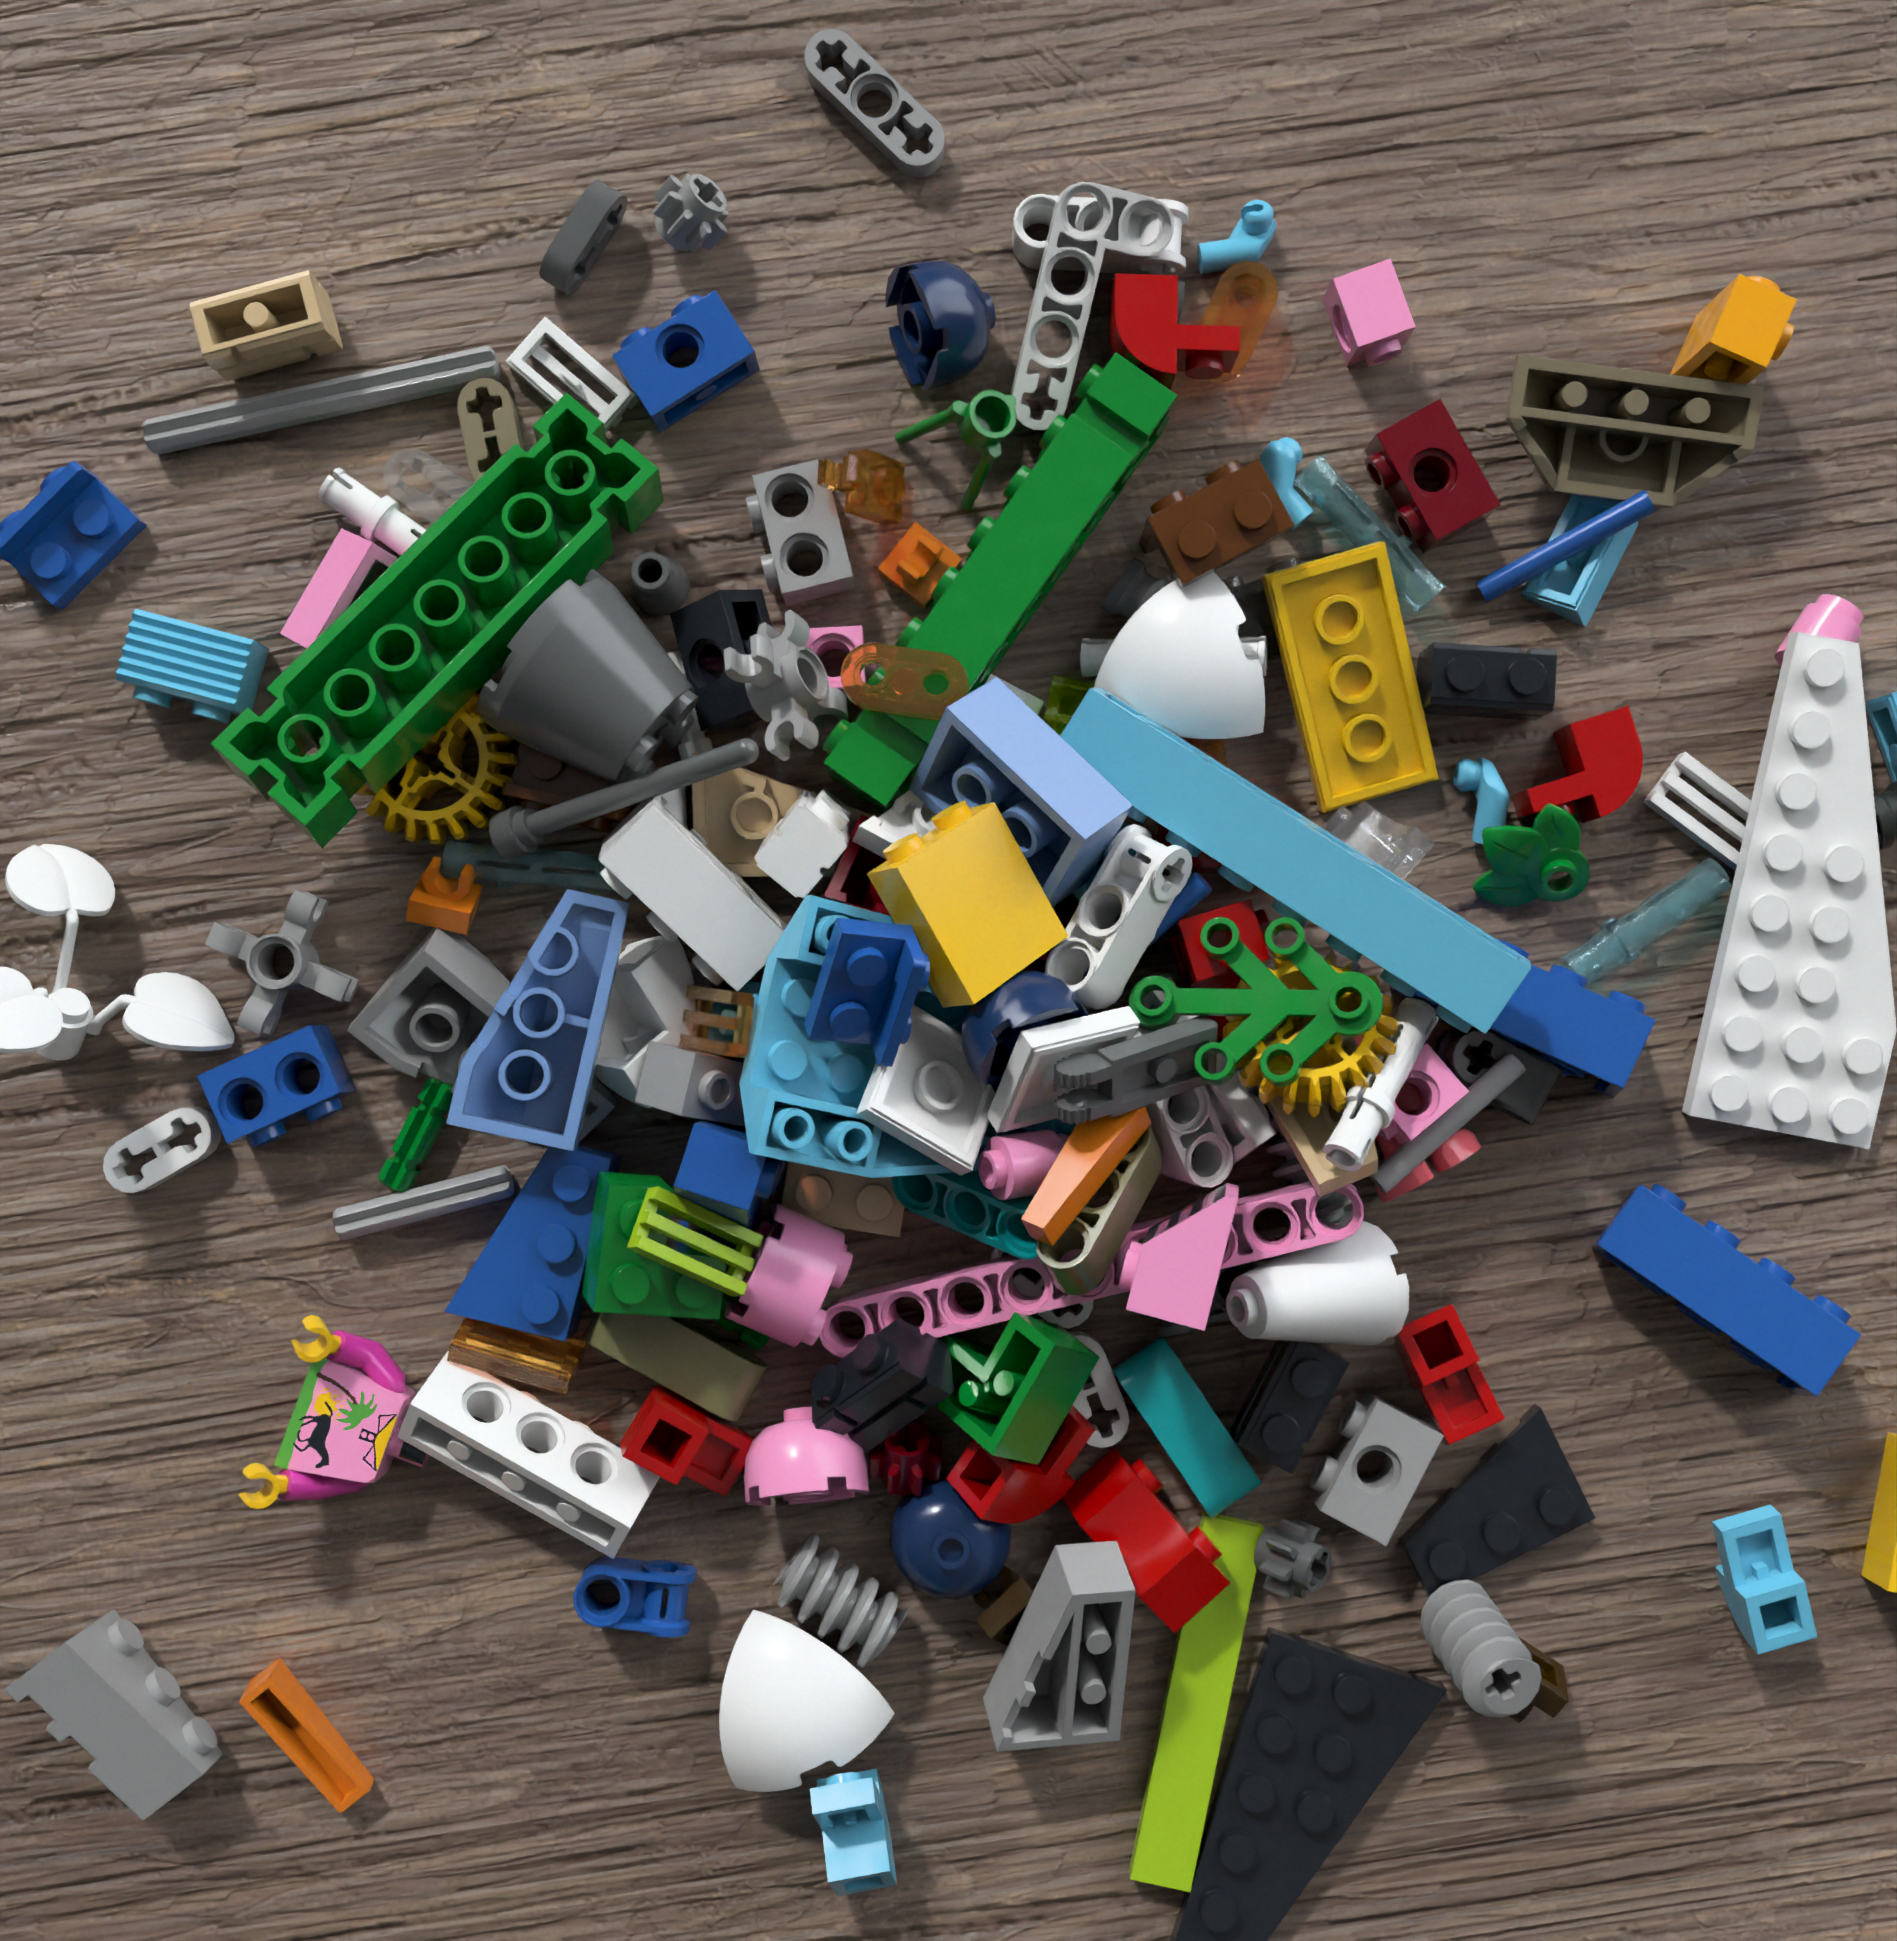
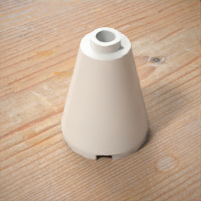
(1324, 1293)

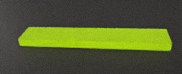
(1195, 1716)

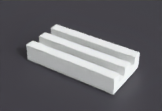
(609, 414)
(1686, 823)

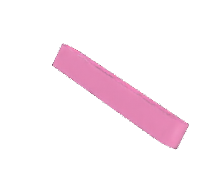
(1002, 1298)

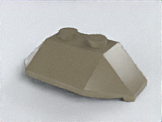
(1628, 429)

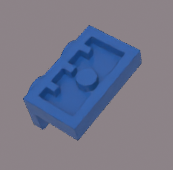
(67, 533)
(868, 986)

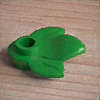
(1528, 856)

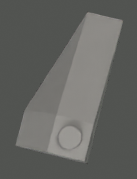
(437, 1009)

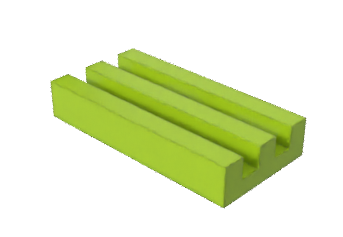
(738, 1259)

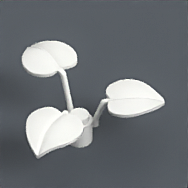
(165, 1007)

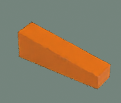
(1080, 1170)
(306, 1735)

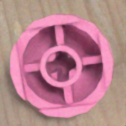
(803, 1463)

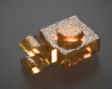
(871, 485)

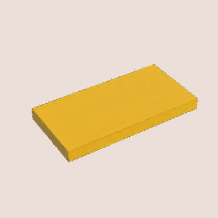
(1350, 676)

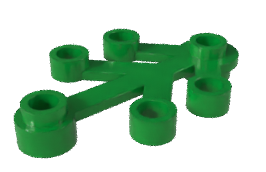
(1266, 1002)

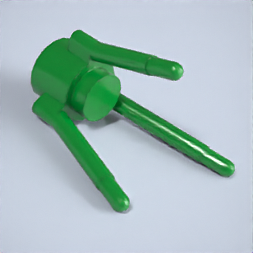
(981, 425)

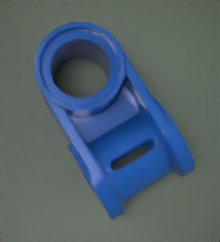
(641, 1595)

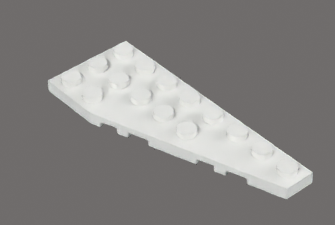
(1802, 967)

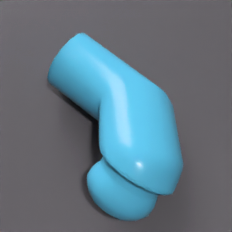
(1245, 243)
(1280, 464)
(1488, 790)

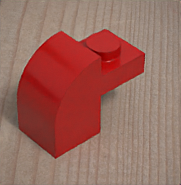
(1147, 332)
(1600, 764)
(682, 1439)
(1018, 1490)

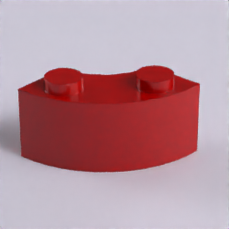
(1166, 1562)

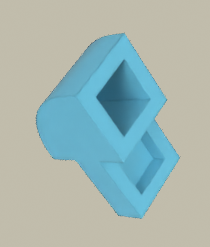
(1760, 1580)

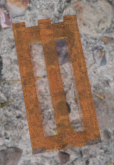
(704, 1019)
(517, 1354)

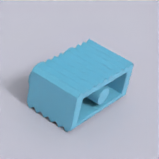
(191, 664)

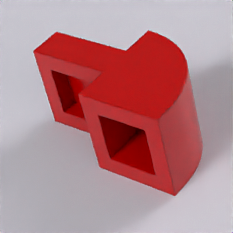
(1447, 1374)

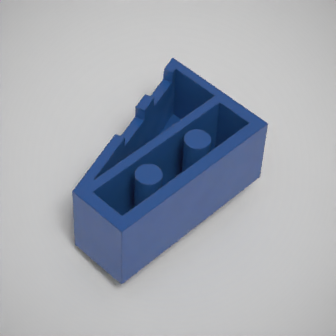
(726, 1177)
(538, 1254)

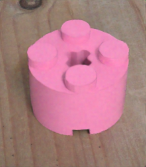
(791, 1278)

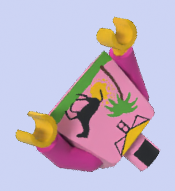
(341, 1423)

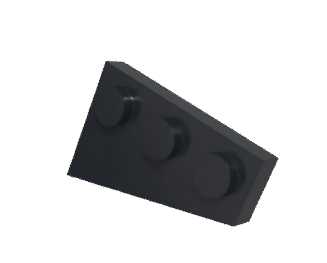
(1500, 1510)

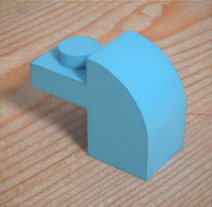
(854, 1831)

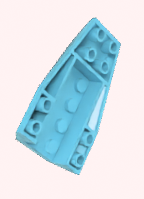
(806, 1092)

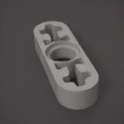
(832, 85)

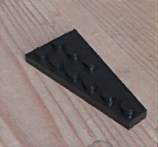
(1297, 1774)

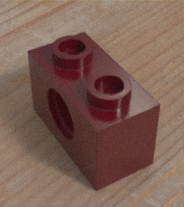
(1431, 443)

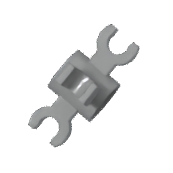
(786, 685)
(300, 920)

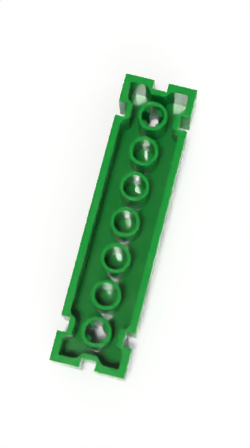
(1010, 566)
(439, 620)

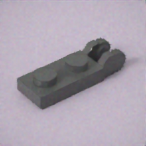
(1134, 1072)

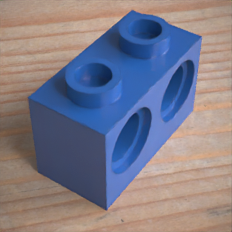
(275, 1074)

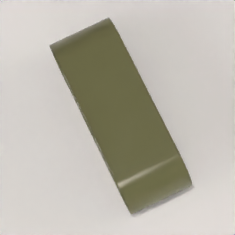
(1104, 1228)
(682, 1358)

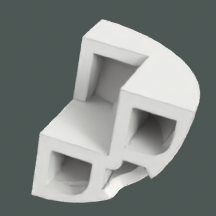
(1187, 665)
(643, 1008)
(792, 1706)

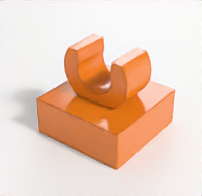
(918, 564)
(445, 901)

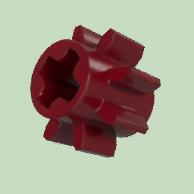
(906, 1460)

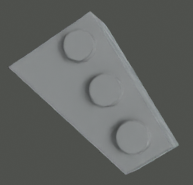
(1067, 1655)
(122, 1713)

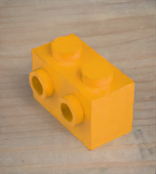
(1737, 332)

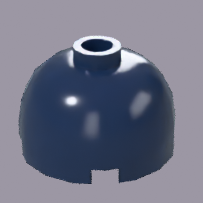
(940, 320)
(1017, 1005)
(945, 1543)

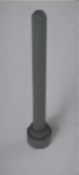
(521, 830)

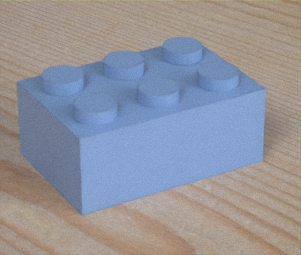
(1048, 794)

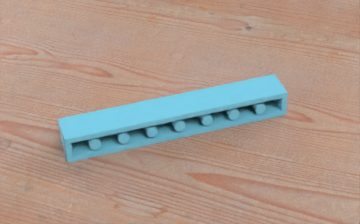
(1298, 864)

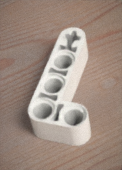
(1074, 308)

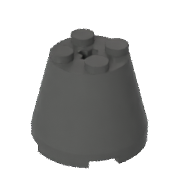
(590, 685)

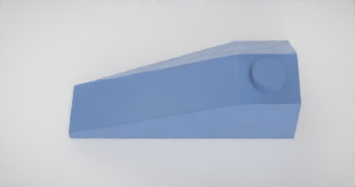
(542, 1043)

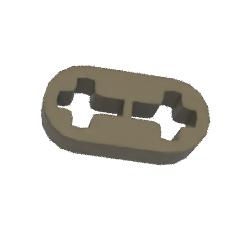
(474, 430)

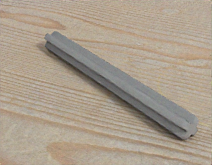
(319, 400)

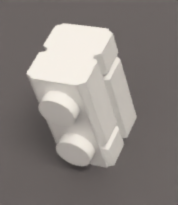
(805, 842)

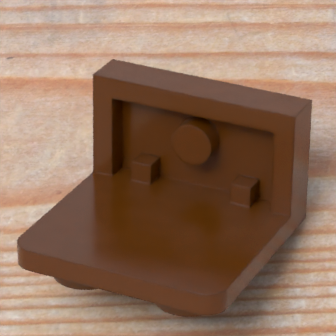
(1217, 522)

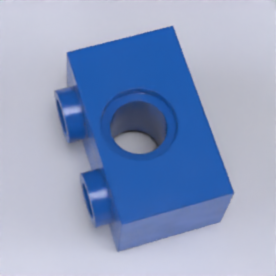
(674, 392)

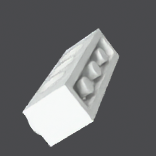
(497, 1455)

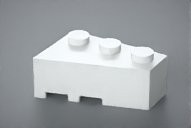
(690, 893)

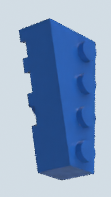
(1572, 1025)
(1727, 1290)

